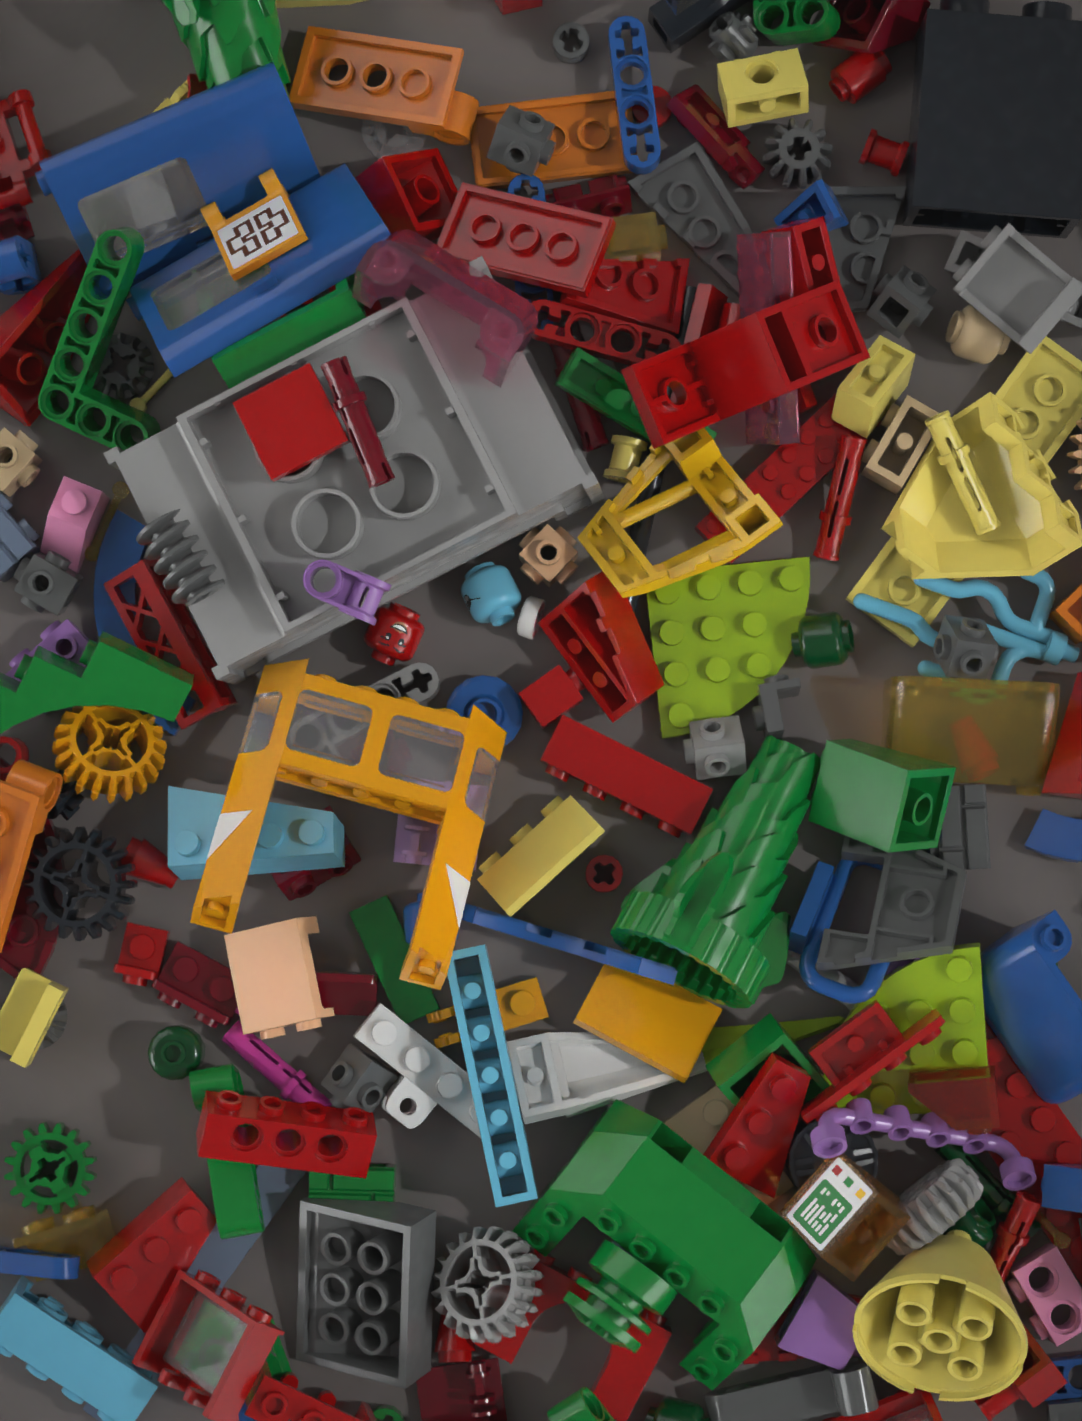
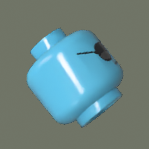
(490, 594)

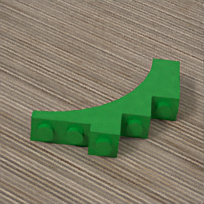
(112, 676)

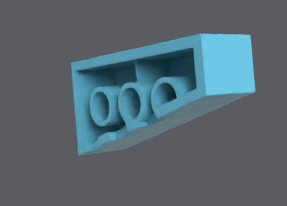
(288, 841)

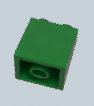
(881, 795)

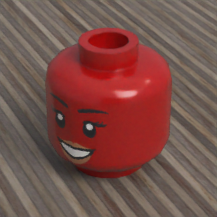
(394, 633)

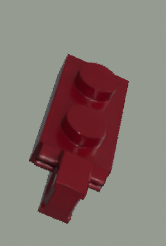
(709, 126)

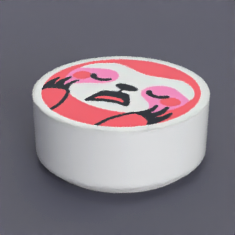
(530, 615)

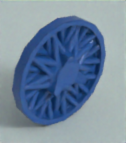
(493, 698)

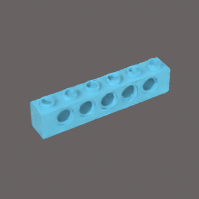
(491, 1077)

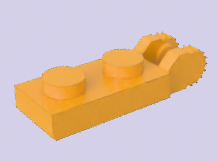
(518, 1006)

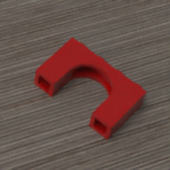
(623, 1371)

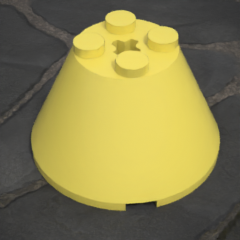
(942, 1323)

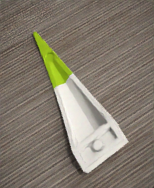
(582, 1072)

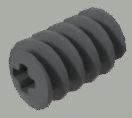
(178, 559)

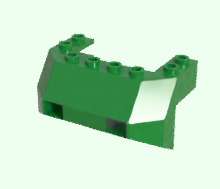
(684, 1225)

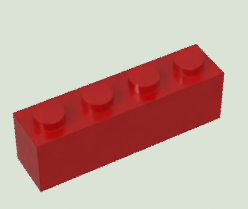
(626, 775)

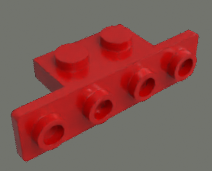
(861, 1050)

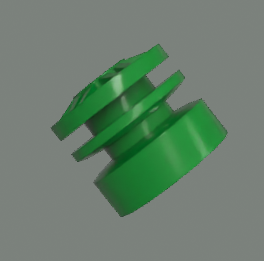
(619, 1296)

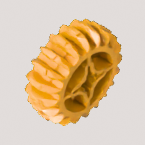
(107, 769)

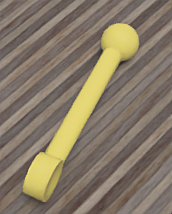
(140, 403)

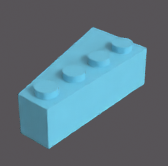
(73, 1355)

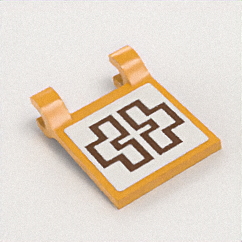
(258, 231)

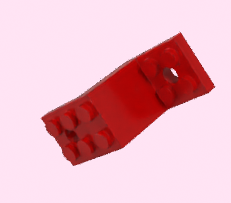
(745, 363)

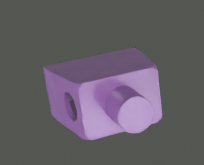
(820, 1323)

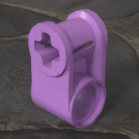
(348, 590)

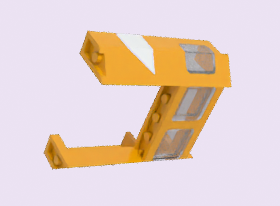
(369, 753)

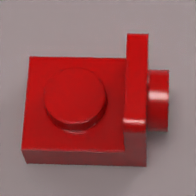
(141, 954)

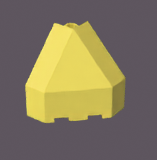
(933, 523)

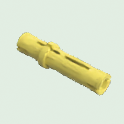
(941, 427)

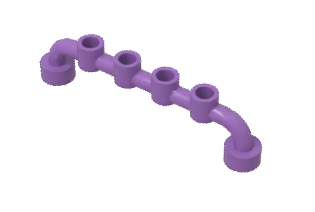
(830, 1140)

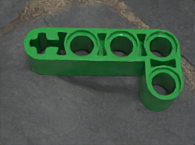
(796, 22)
(232, 1183)

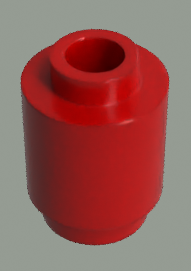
(859, 75)

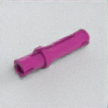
(273, 1067)

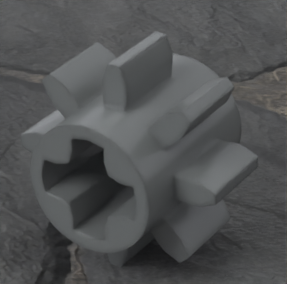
(733, 36)

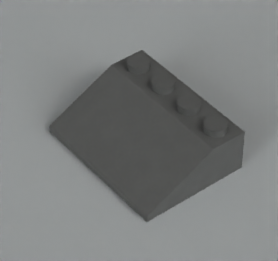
(366, 1288)

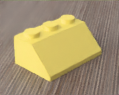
(539, 854)

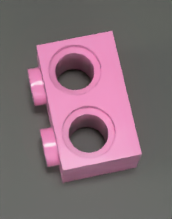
(1059, 1289)

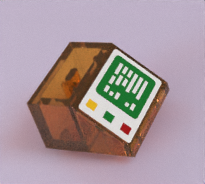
(845, 1215)

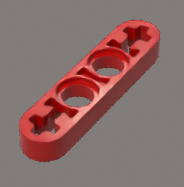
(603, 329)

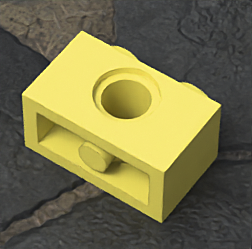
(763, 87)

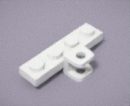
(425, 1072)

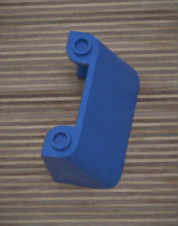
(1035, 1006)

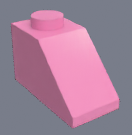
(73, 520)

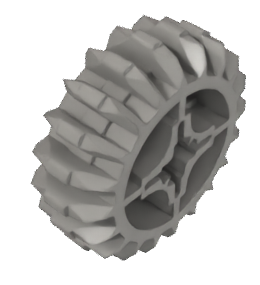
(936, 1204)
(470, 1268)

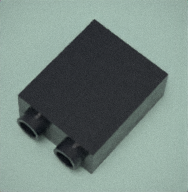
(996, 120)

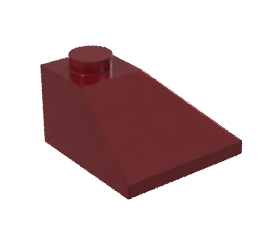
(875, 24)

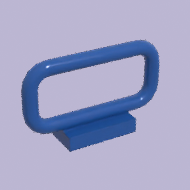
(806, 934)

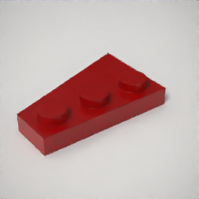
(761, 1126)

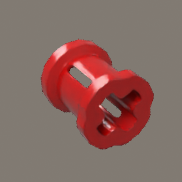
(884, 152)
(604, 860)

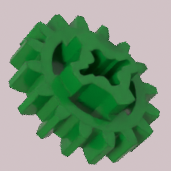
(40, 1151)

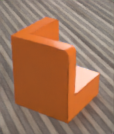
(1068, 614)

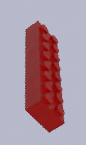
(791, 468)

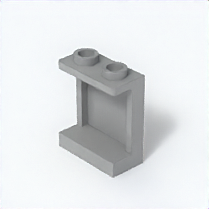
(1017, 287)

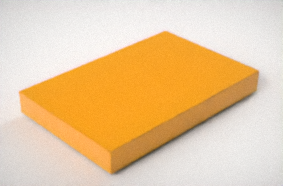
(648, 1019)

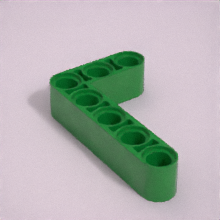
(93, 347)

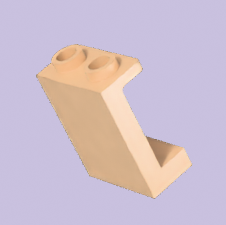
(276, 977)

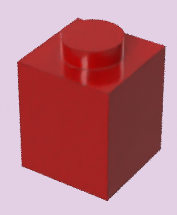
(552, 695)

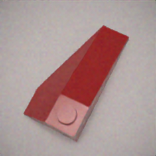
(31, 335)

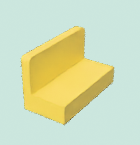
(28, 1015)

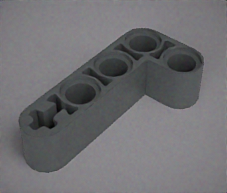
(797, 1395)

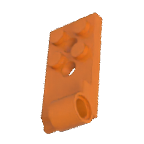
(414, 94)
(24, 806)

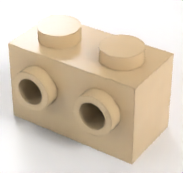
(901, 445)

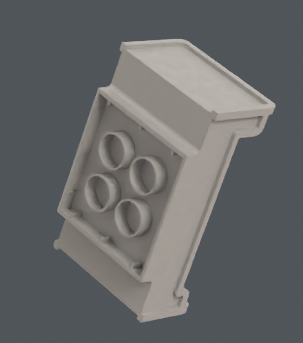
(465, 461)

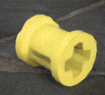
(625, 456)

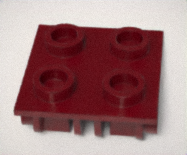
(462, 1392)

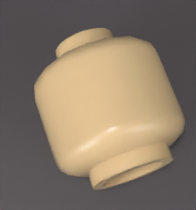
(975, 336)

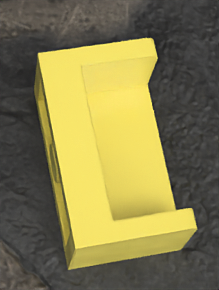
(873, 386)

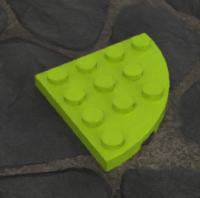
(723, 637)
(909, 993)

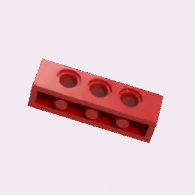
(300, 1149)

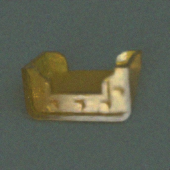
(981, 726)

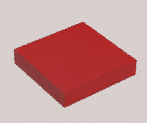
(291, 422)

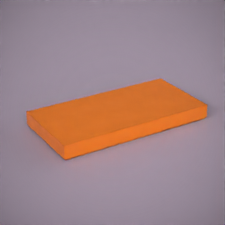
(583, 133)

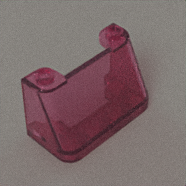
(410, 259)

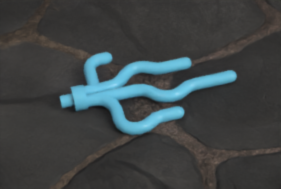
(1030, 637)

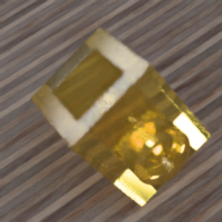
(637, 238)

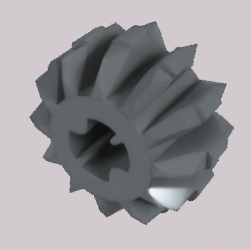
(781, 147)

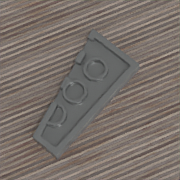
(697, 209)

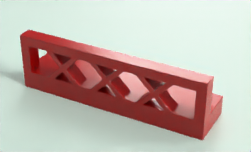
(178, 629)

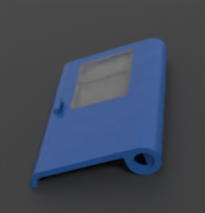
(175, 163)
(200, 309)

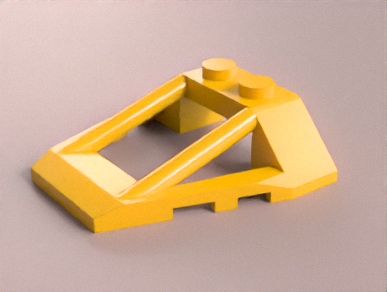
(717, 484)

